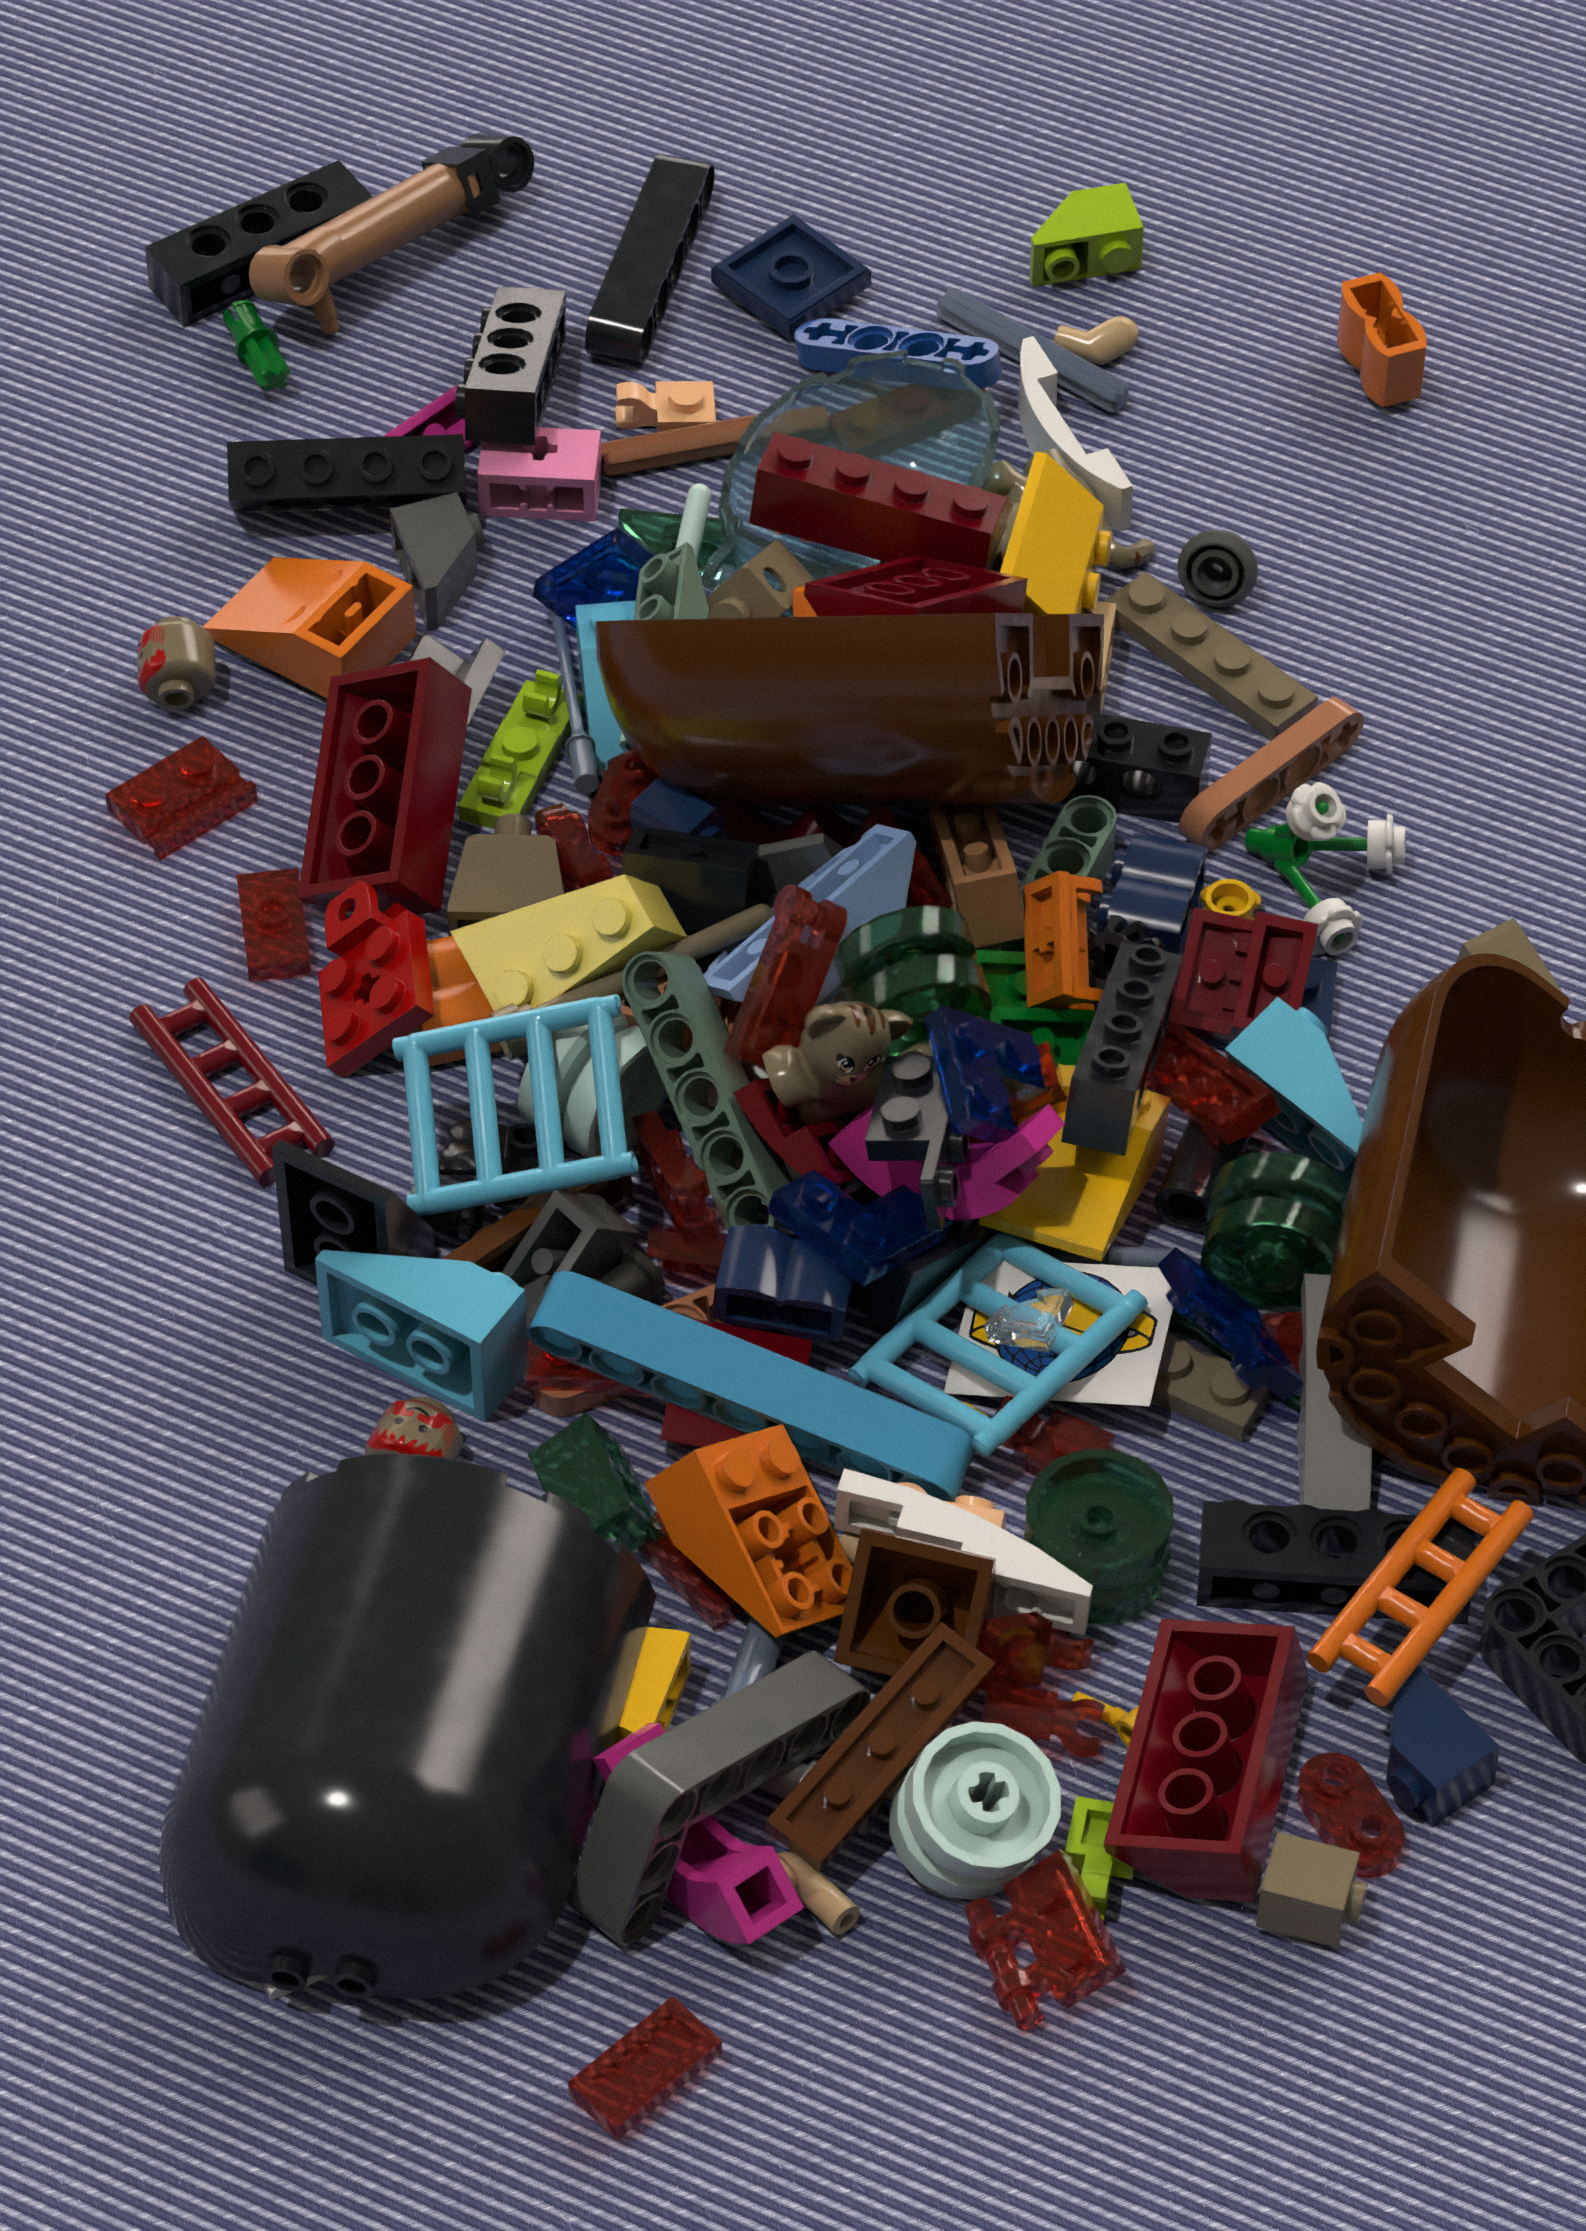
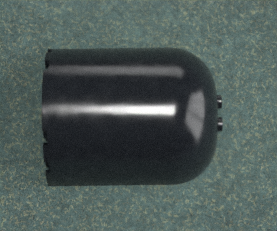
(402, 1732)

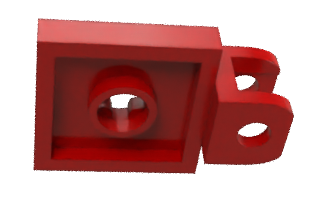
(378, 982)

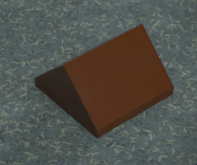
(904, 1592)

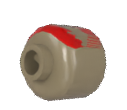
(176, 662)
(416, 1428)

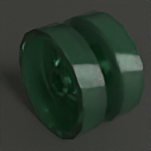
(913, 965)
(1271, 1225)
(1107, 1524)

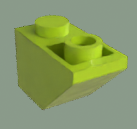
(1088, 237)

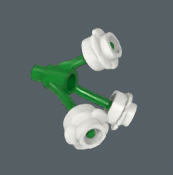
(1310, 827)

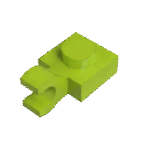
(1086, 1848)

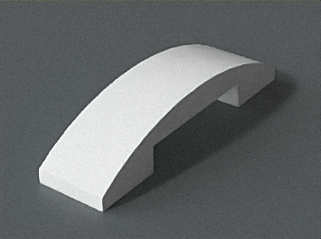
(1047, 430)

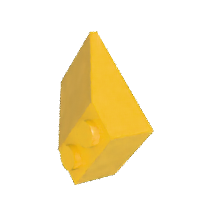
(1086, 1191)

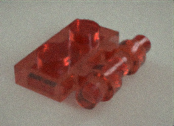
(1064, 1934)

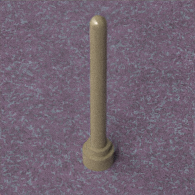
(696, 946)

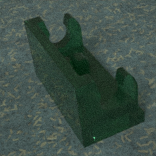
(595, 1475)

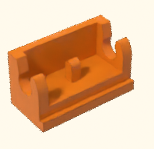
(1058, 942)

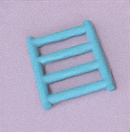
(553, 1171)
(1029, 1391)

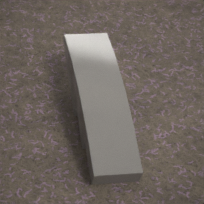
(1331, 1456)

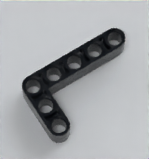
(1545, 1642)

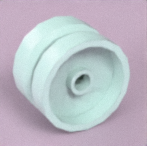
(639, 1081)
(974, 1810)

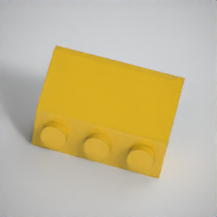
(1057, 541)

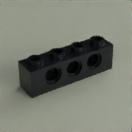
(210, 261)
(512, 366)
(344, 472)
(1143, 767)
(1122, 1048)
(1299, 1569)

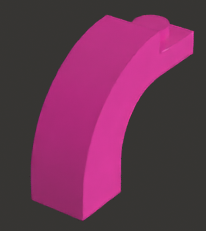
(986, 1182)
(718, 1880)

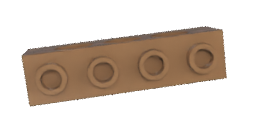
(978, 870)

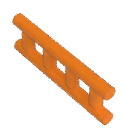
(1425, 1623)

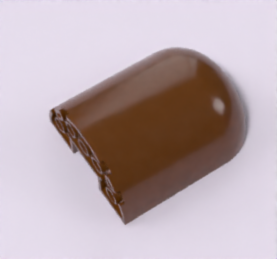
(858, 705)
(1466, 1240)

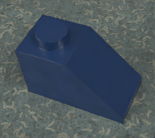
(1436, 1751)

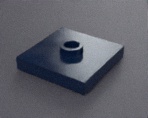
(791, 276)

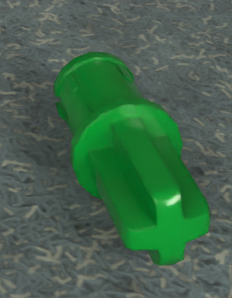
(257, 345)

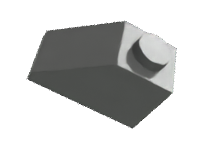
(436, 552)
(571, 1235)

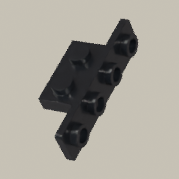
(914, 1125)

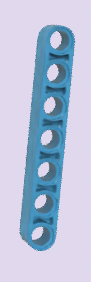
(747, 1386)

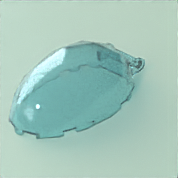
(878, 408)

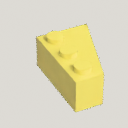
(566, 940)

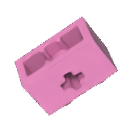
(542, 481)

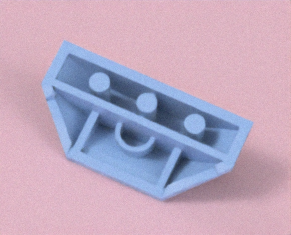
(862, 878)

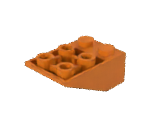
(318, 619)
(756, 1529)

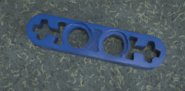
(831, 342)

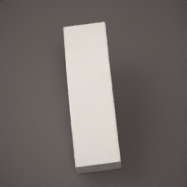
(1024, 1576)

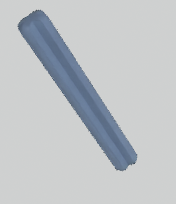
(1073, 371)

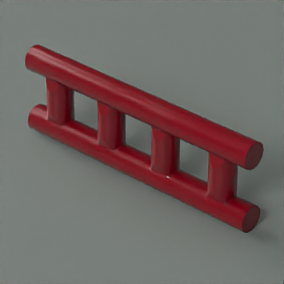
(235, 1048)

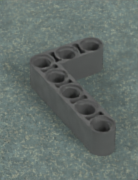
(695, 1773)

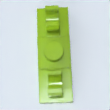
(519, 753)

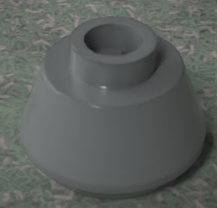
(1217, 568)

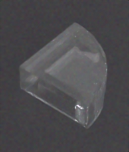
(1032, 1322)

